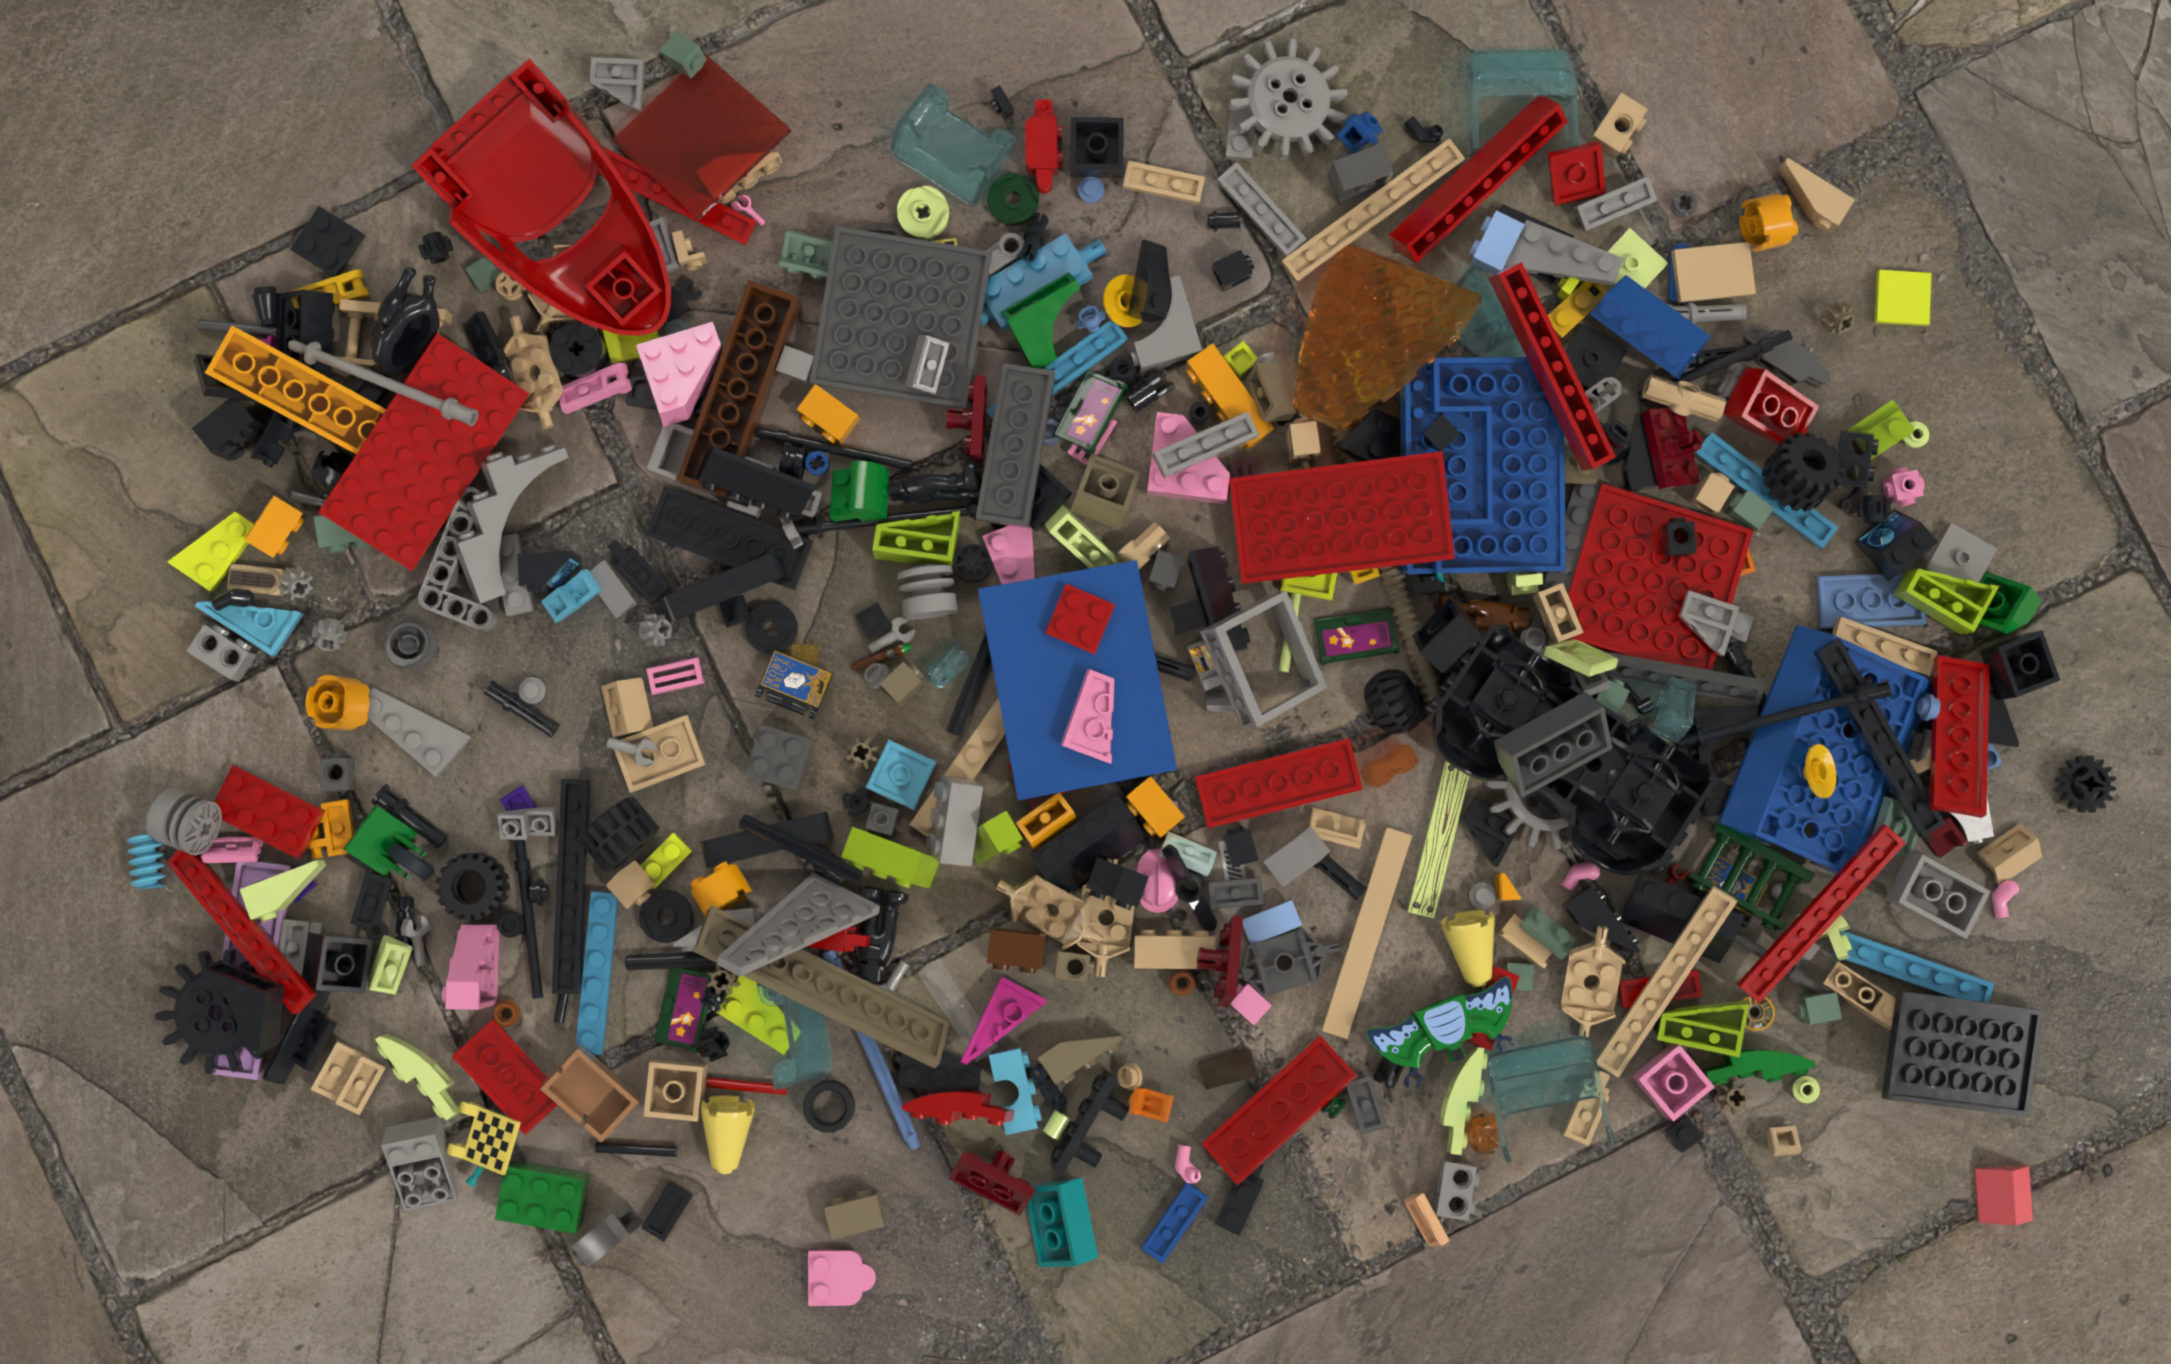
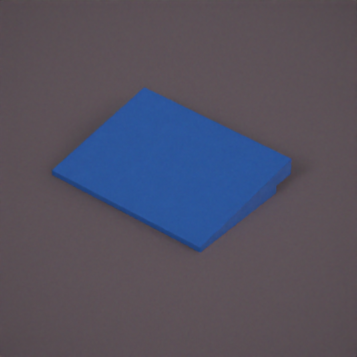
(1499, 470)
(1042, 678)

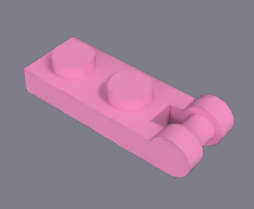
(595, 388)

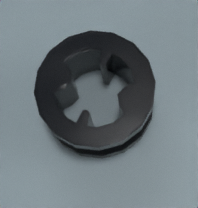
(712, 1001)

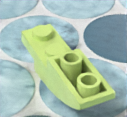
(414, 1064)
(1463, 1087)

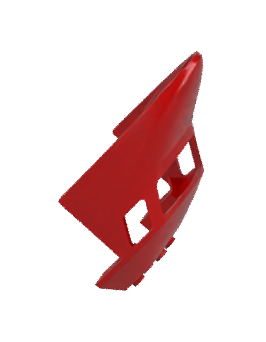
(521, 170)

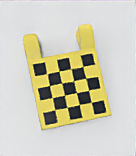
(489, 1139)

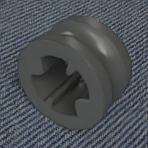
(1686, 195)

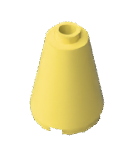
(1472, 944)
(726, 1130)

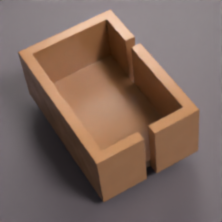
(590, 1088)

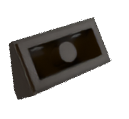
(1227, 1069)

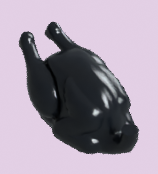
(404, 326)

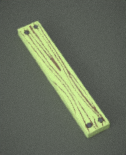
(1438, 841)

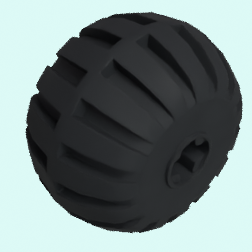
(1394, 701)

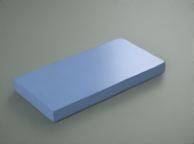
(1865, 600)

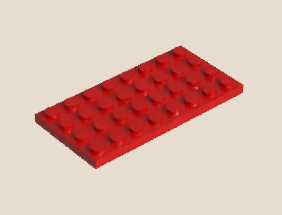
(420, 461)
(1342, 518)

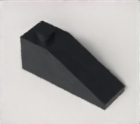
(1151, 284)

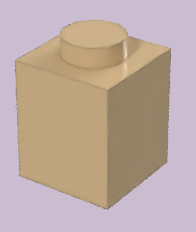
(1712, 493)
(631, 885)

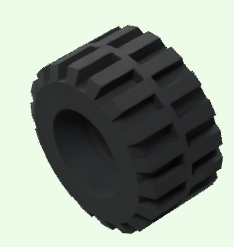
(450, 886)

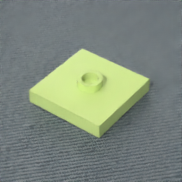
(1640, 260)
(1581, 657)

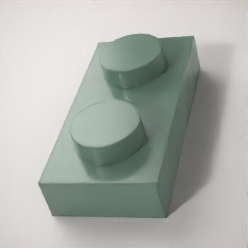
(1547, 932)

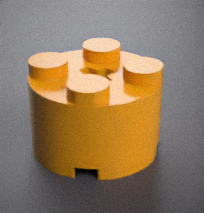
(1767, 221)
(338, 702)
(721, 889)

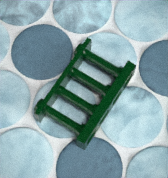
(1771, 863)

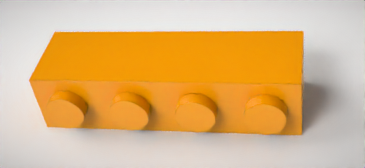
(1225, 391)

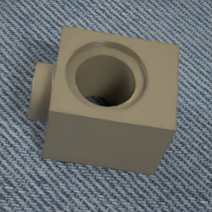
(1062, 961)

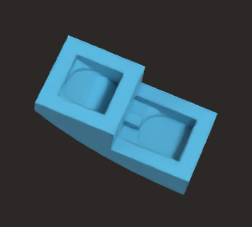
(571, 596)

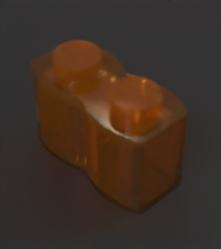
(1395, 762)

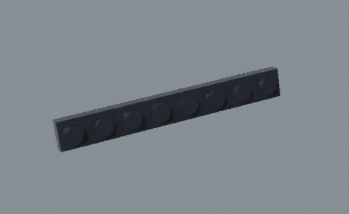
(1880, 740)
(570, 887)

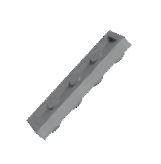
(1261, 210)
(1205, 445)

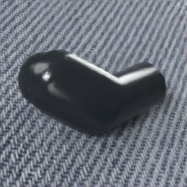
(1423, 134)
(234, 597)

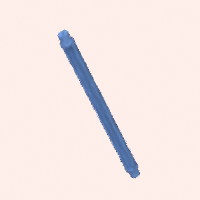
(884, 1077)

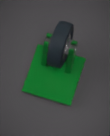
(383, 841)

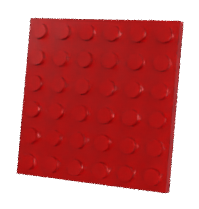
(1633, 595)

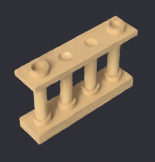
(356, 312)

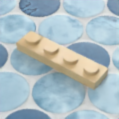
(1895, 649)

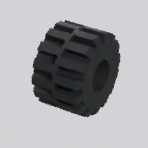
(1803, 472)
(619, 834)

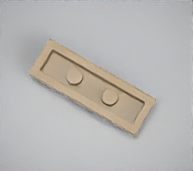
(1163, 182)

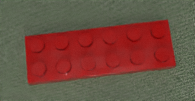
(1960, 737)
(1278, 783)
(1279, 1110)

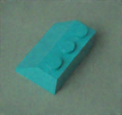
(1061, 1223)

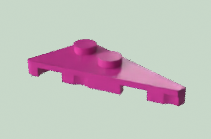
(1005, 1010)

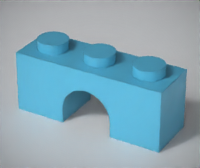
(1012, 1066)

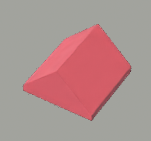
(2003, 1195)

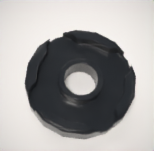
(771, 612)
(681, 921)

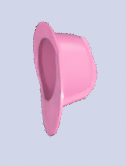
(1161, 885)

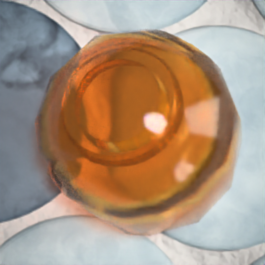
(1483, 1133)

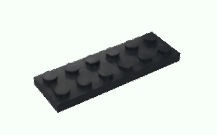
(724, 534)

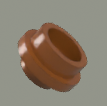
(1181, 991)
(498, 1013)

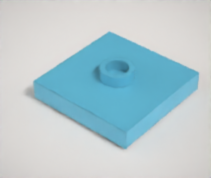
(901, 774)

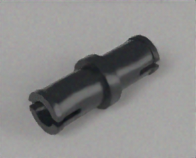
(1034, 237)

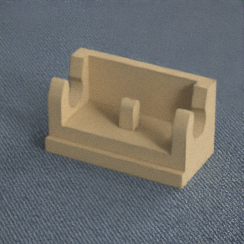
(1337, 828)

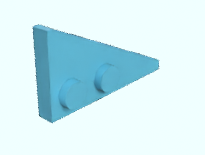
(261, 626)

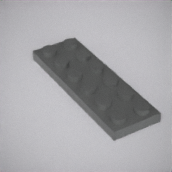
(1015, 445)

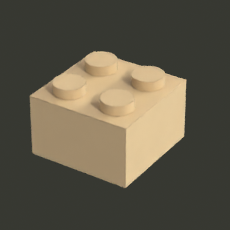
(675, 1090)

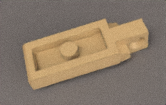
(1586, 1116)

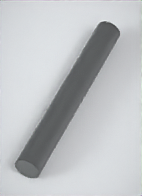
(221, 326)

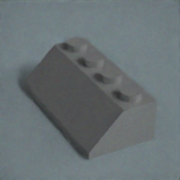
(1554, 744)

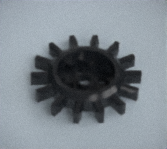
(189, 1010)

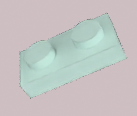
(1194, 855)

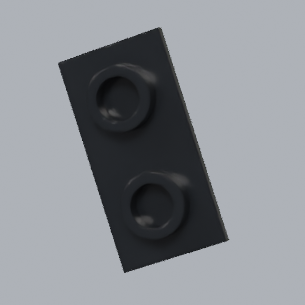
(267, 447)

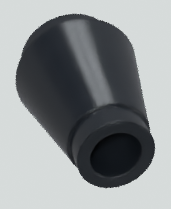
(266, 304)

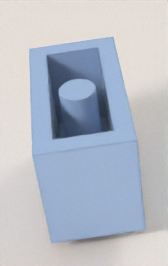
(1496, 243)

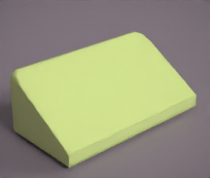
(389, 965)

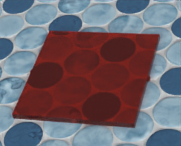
(701, 137)

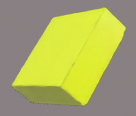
(1240, 359)

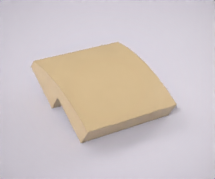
(348, 1077)

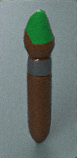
(898, 650)

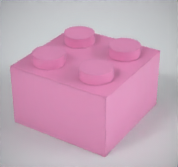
(1672, 1081)

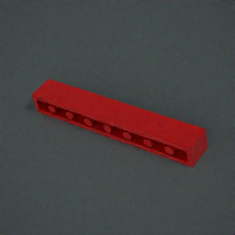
(1478, 178)
(1552, 367)

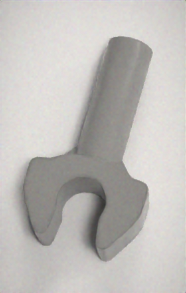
(791, 532)
(892, 636)
(636, 750)
(417, 937)
(895, 977)

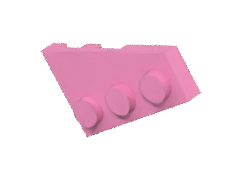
(1011, 553)
(1091, 717)

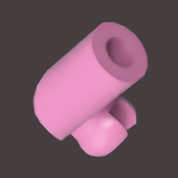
(1578, 872)
(2001, 896)
(1184, 1167)

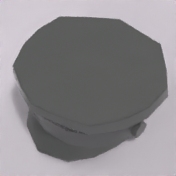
(411, 644)

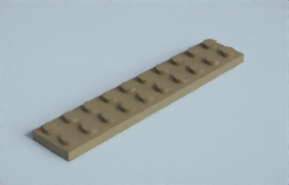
(835, 993)

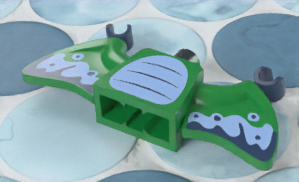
(1445, 1026)

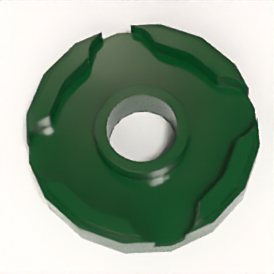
(1019, 213)

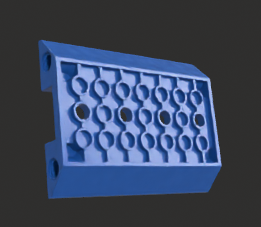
(1770, 789)

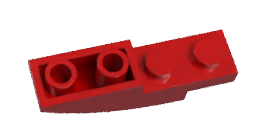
(952, 1104)

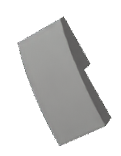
(527, 822)

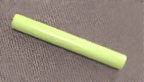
(1286, 654)

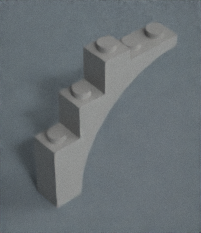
(489, 512)

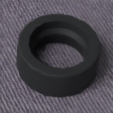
(808, 1106)

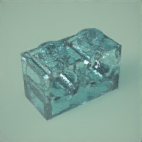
(1674, 709)

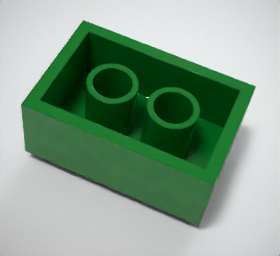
(543, 1196)

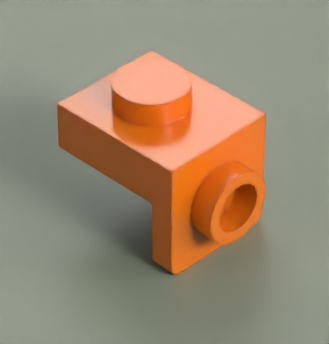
(1150, 1104)

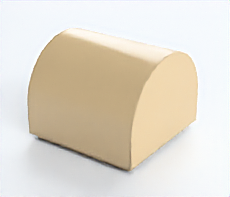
(1783, 1141)

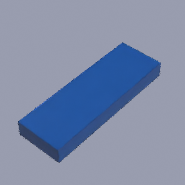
(1174, 1222)

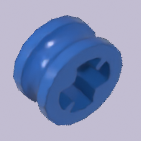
(814, 456)

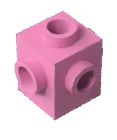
(1903, 486)

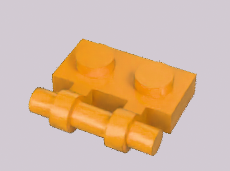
(337, 828)

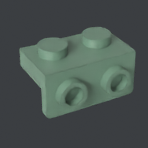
(806, 254)

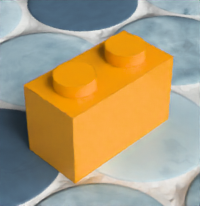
(827, 414)
(274, 526)
(1154, 808)
(1046, 821)

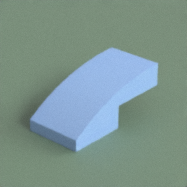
(1271, 922)

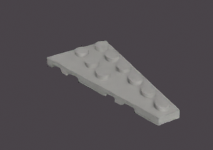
(802, 918)

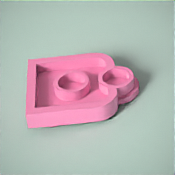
(837, 1277)

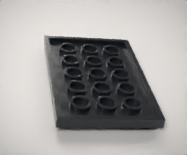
(1962, 1053)

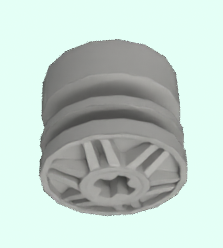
(927, 592)
(184, 821)

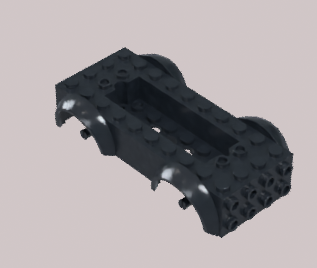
(1616, 817)

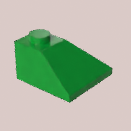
(2011, 605)

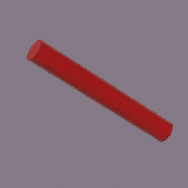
(742, 1085)

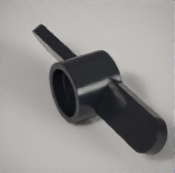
(1193, 897)

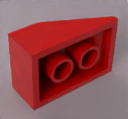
(1769, 406)

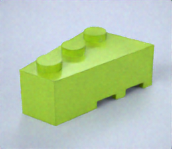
(919, 540)
(1946, 599)
(995, 837)
(889, 859)
(1706, 1027)

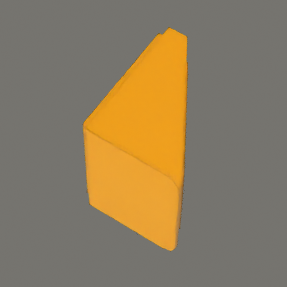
(1504, 888)

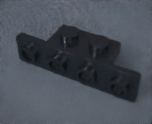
(302, 1040)

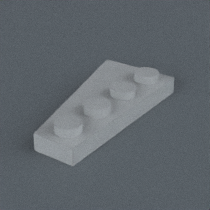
(1560, 255)
(418, 733)

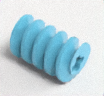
(145, 862)

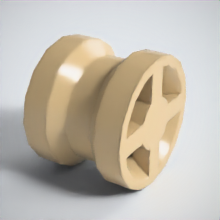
(504, 286)

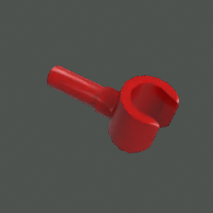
(1672, 875)

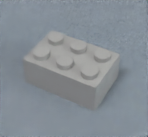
(954, 820)
(1937, 895)

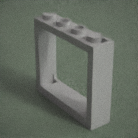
(1233, 675)

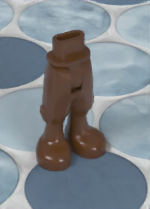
(1488, 613)

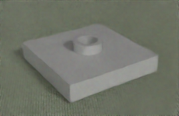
(1960, 554)

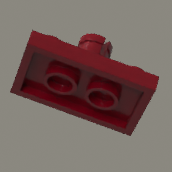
(972, 419)
(1672, 448)
(1224, 961)
(993, 1180)

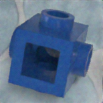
(1360, 131)

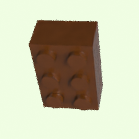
(1016, 948)

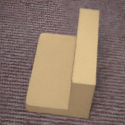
(627, 707)
(2011, 853)
(1523, 942)

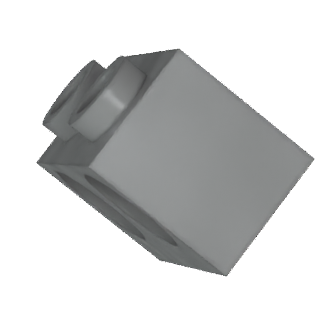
(220, 656)
(1447, 1189)

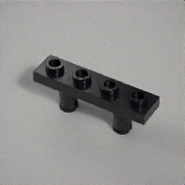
(1088, 1110)

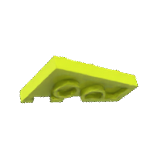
(210, 556)
(755, 1017)

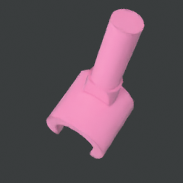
(746, 206)

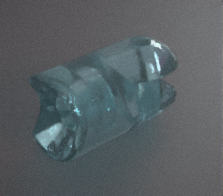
(948, 666)

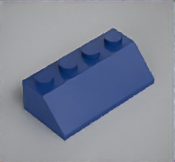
(1650, 326)

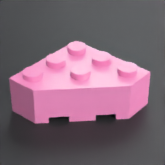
(680, 369)
(1201, 482)
(473, 968)

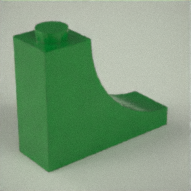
(1033, 319)

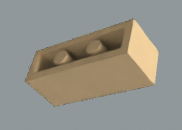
(1169, 950)

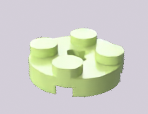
(920, 198)

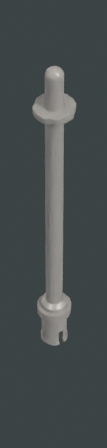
(449, 408)

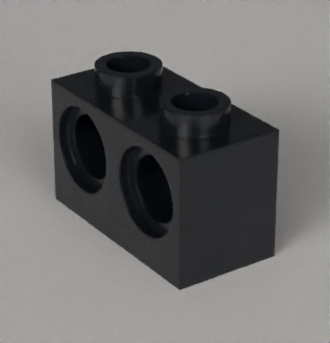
(1861, 459)

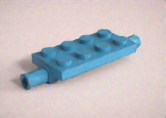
(1027, 277)

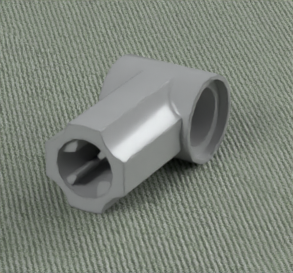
(1000, 256)

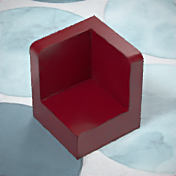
(1945, 838)

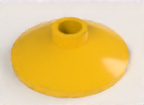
(1117, 289)
(1820, 771)

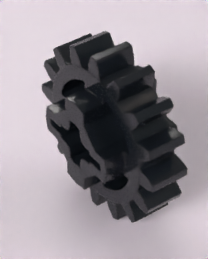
(2083, 794)

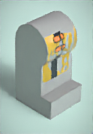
(1204, 666)

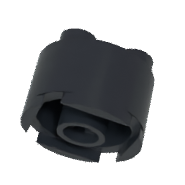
(568, 340)

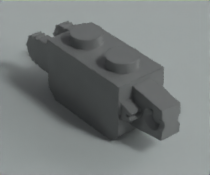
(1789, 360)

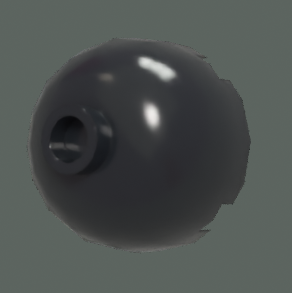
(328, 471)

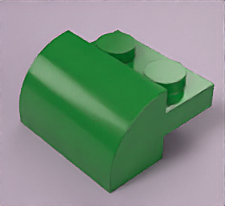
(859, 492)

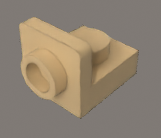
(683, 249)

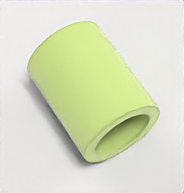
(1056, 1124)

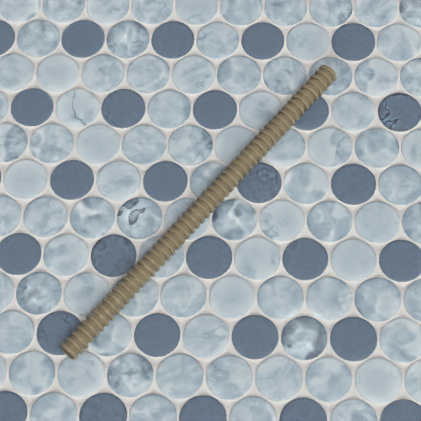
(1400, 602)

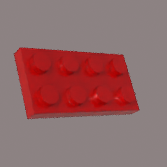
(268, 812)
(506, 1076)

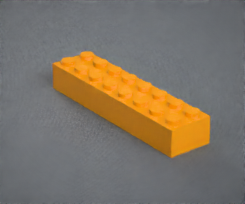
(294, 390)

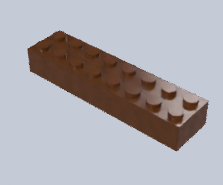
(742, 378)

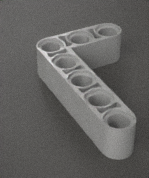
(445, 588)

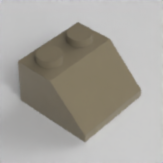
(1105, 491)

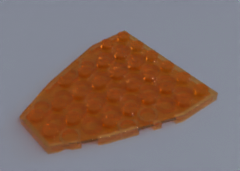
(1372, 333)

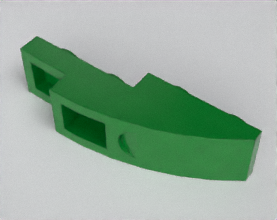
(1766, 1063)

